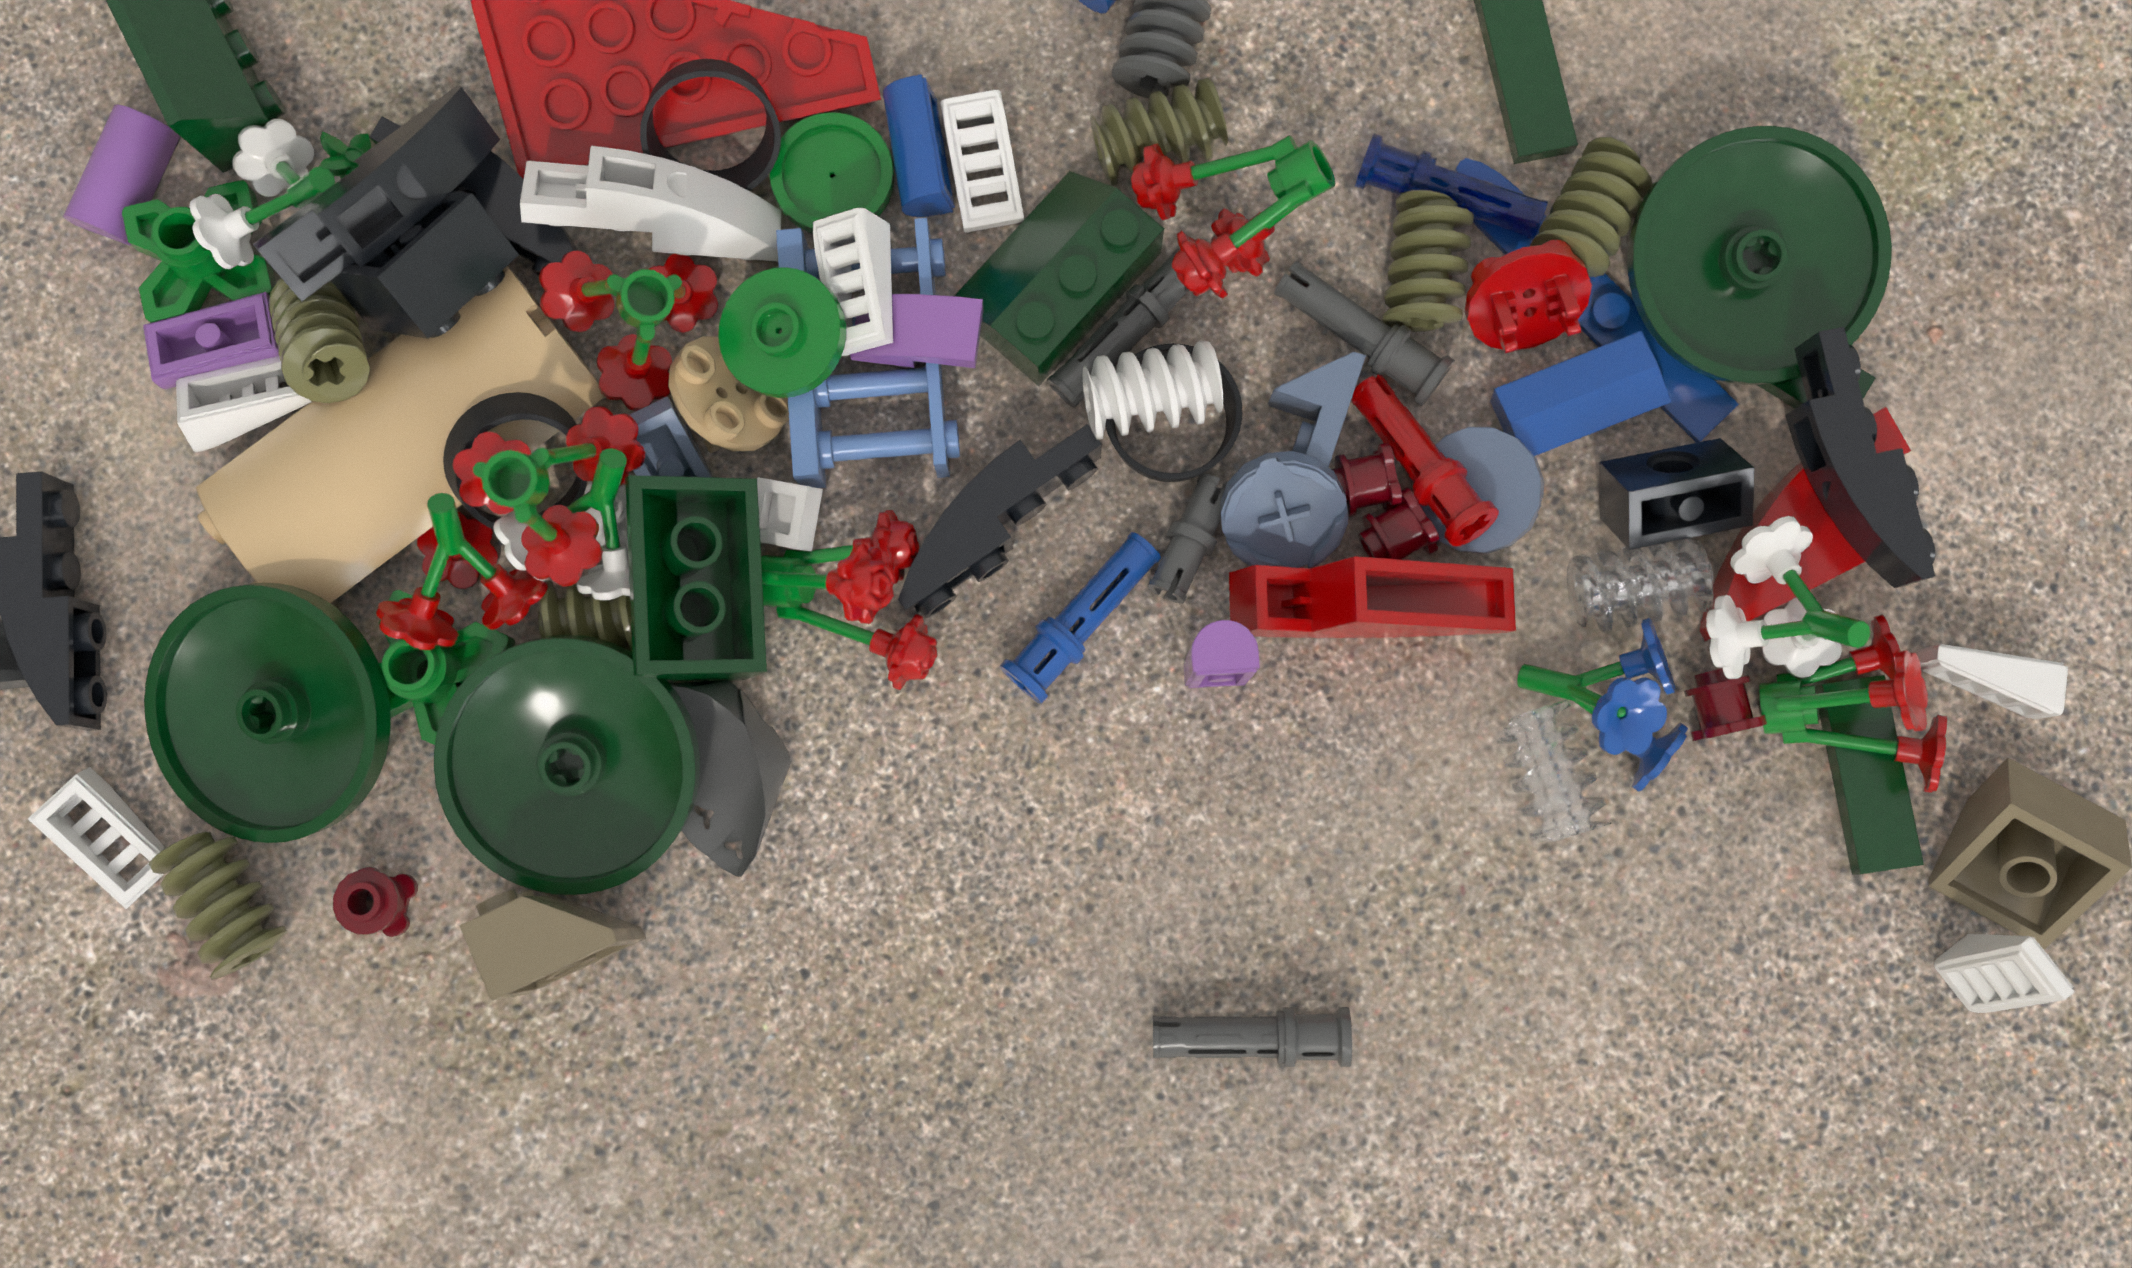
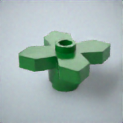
(186, 267)
(446, 670)

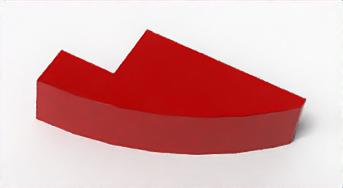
(1825, 556)
(1373, 599)

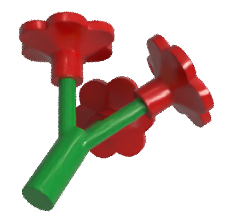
(458, 553)

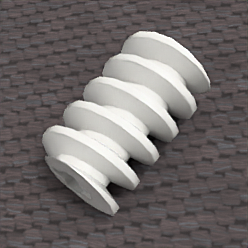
(1152, 387)

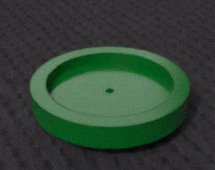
(828, 147)
(809, 339)

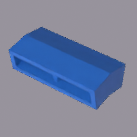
(1581, 394)

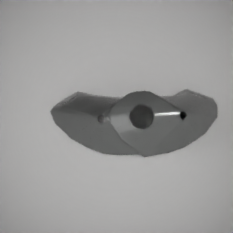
(739, 772)

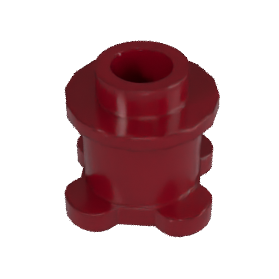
(1369, 479)
(1399, 530)
(1722, 705)
(389, 907)

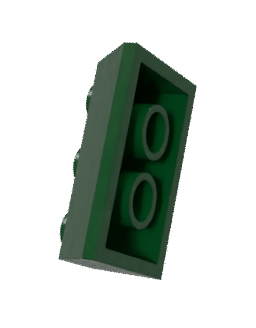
(198, 71)
(1062, 272)
(695, 578)

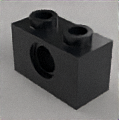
(1676, 493)

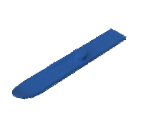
(1611, 314)

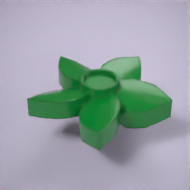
(343, 157)

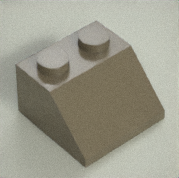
(2031, 854)
(536, 940)

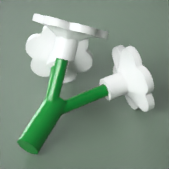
(272, 161)
(608, 506)
(1795, 636)

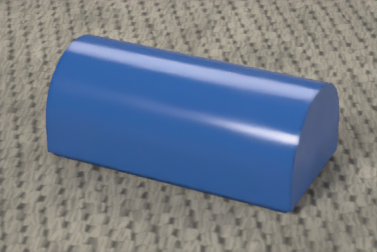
(918, 147)

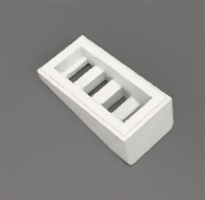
(971, 111)
(849, 240)
(229, 402)
(2014, 682)
(70, 837)
(2001, 973)

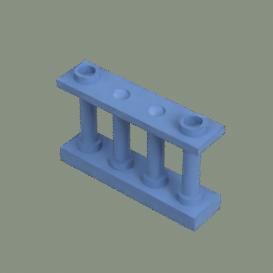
(818, 449)

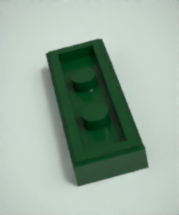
(1526, 79)
(1870, 787)

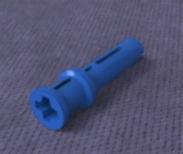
(1065, 646)

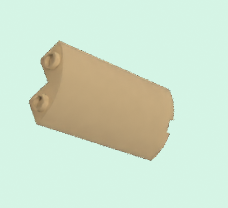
(354, 476)

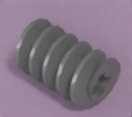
(1160, 45)

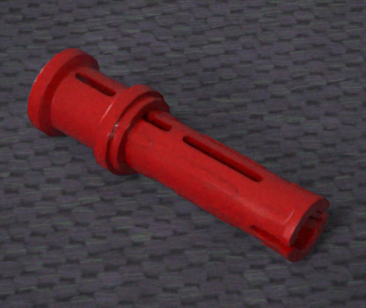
(1436, 479)

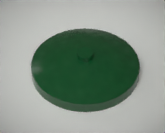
(1757, 252)
(267, 712)
(566, 765)

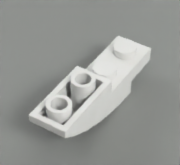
(647, 193)

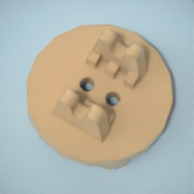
(737, 418)

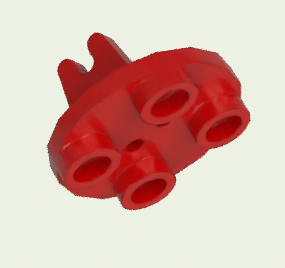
(1527, 296)

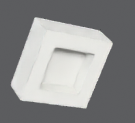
(788, 513)

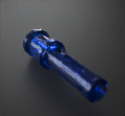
(1405, 171)

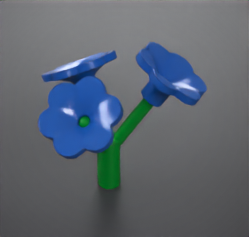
(1629, 709)

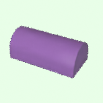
(121, 171)
(210, 339)
(1221, 656)

